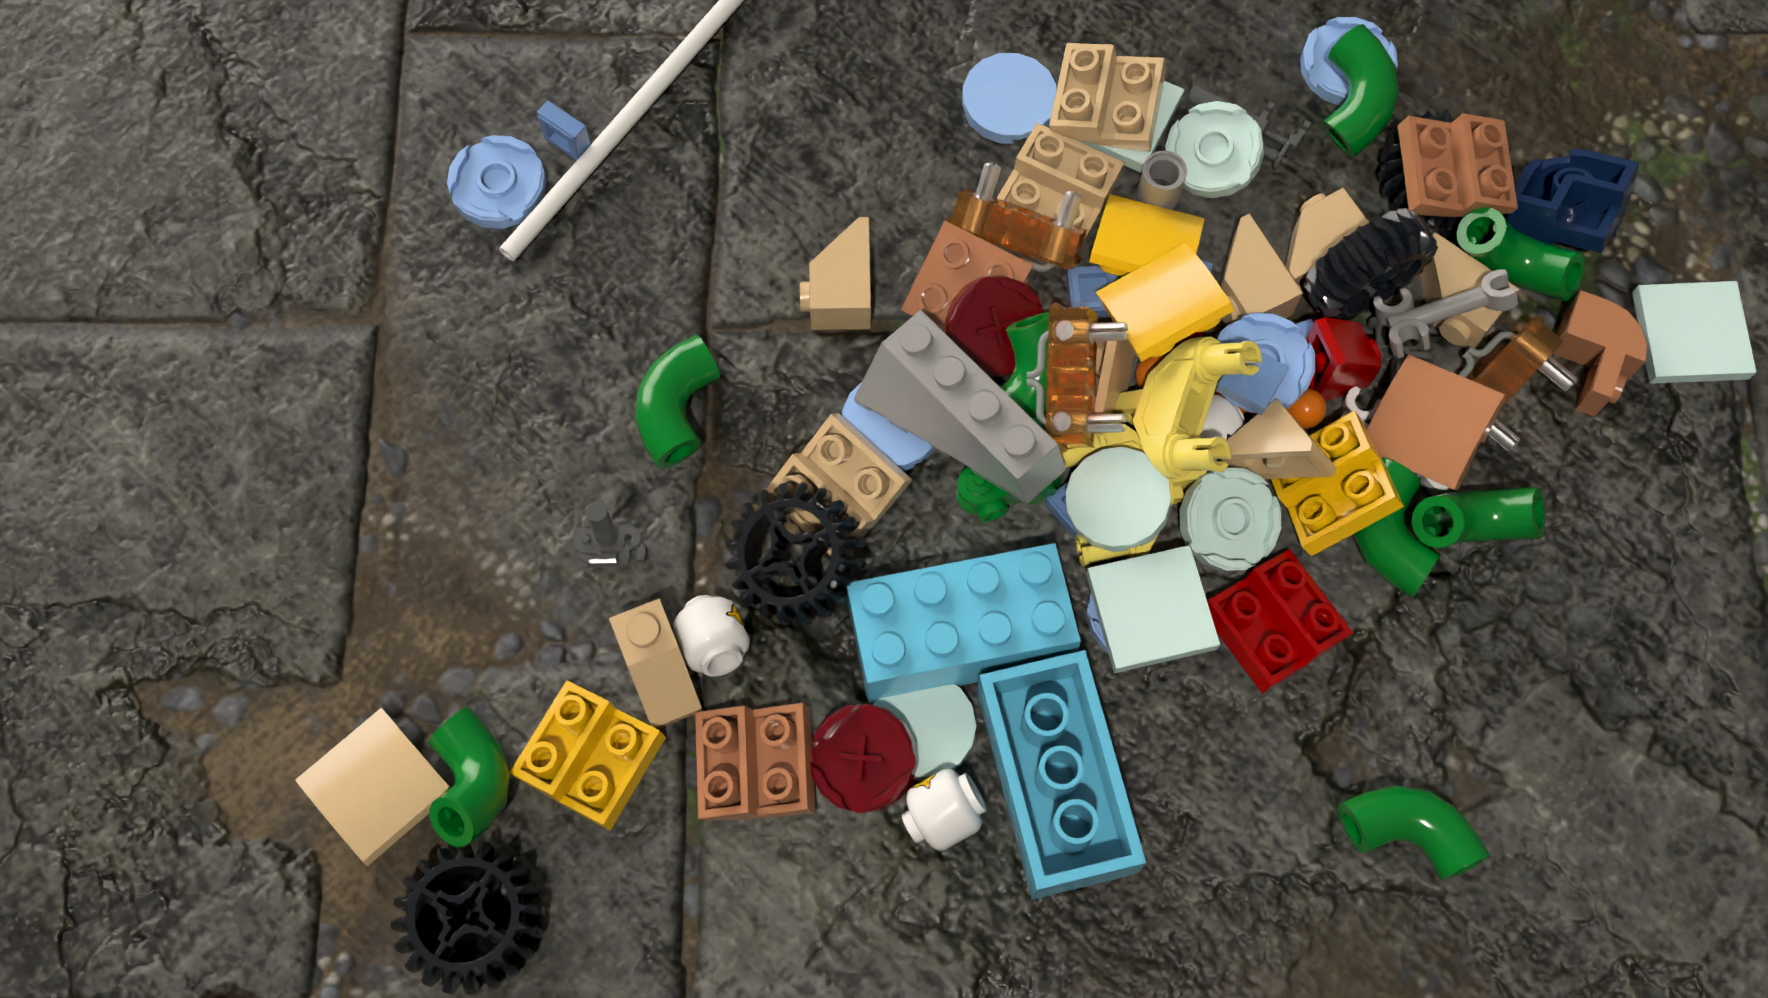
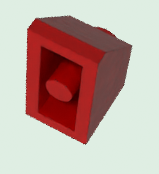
(1342, 357)

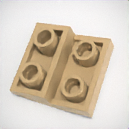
(1108, 97)
(1058, 164)
(848, 467)
(373, 786)

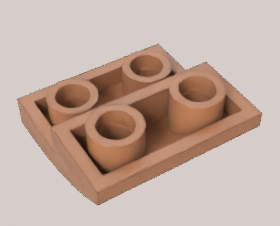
(1456, 165)
(1434, 421)
(754, 762)

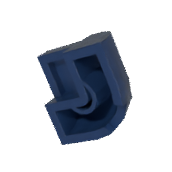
(1574, 198)

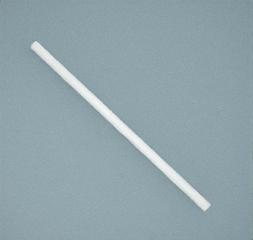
(617, 129)

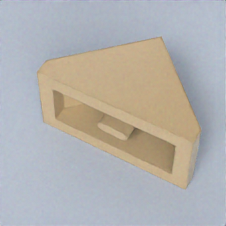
(1277, 447)

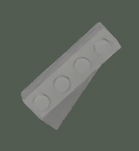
(951, 403)

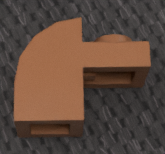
(1605, 341)

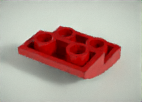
(1277, 621)

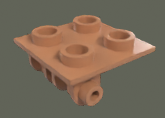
(953, 263)

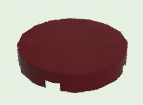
(980, 320)
(863, 758)

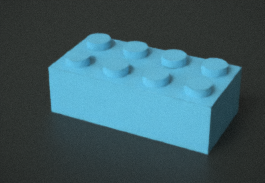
(960, 620)
(1059, 775)

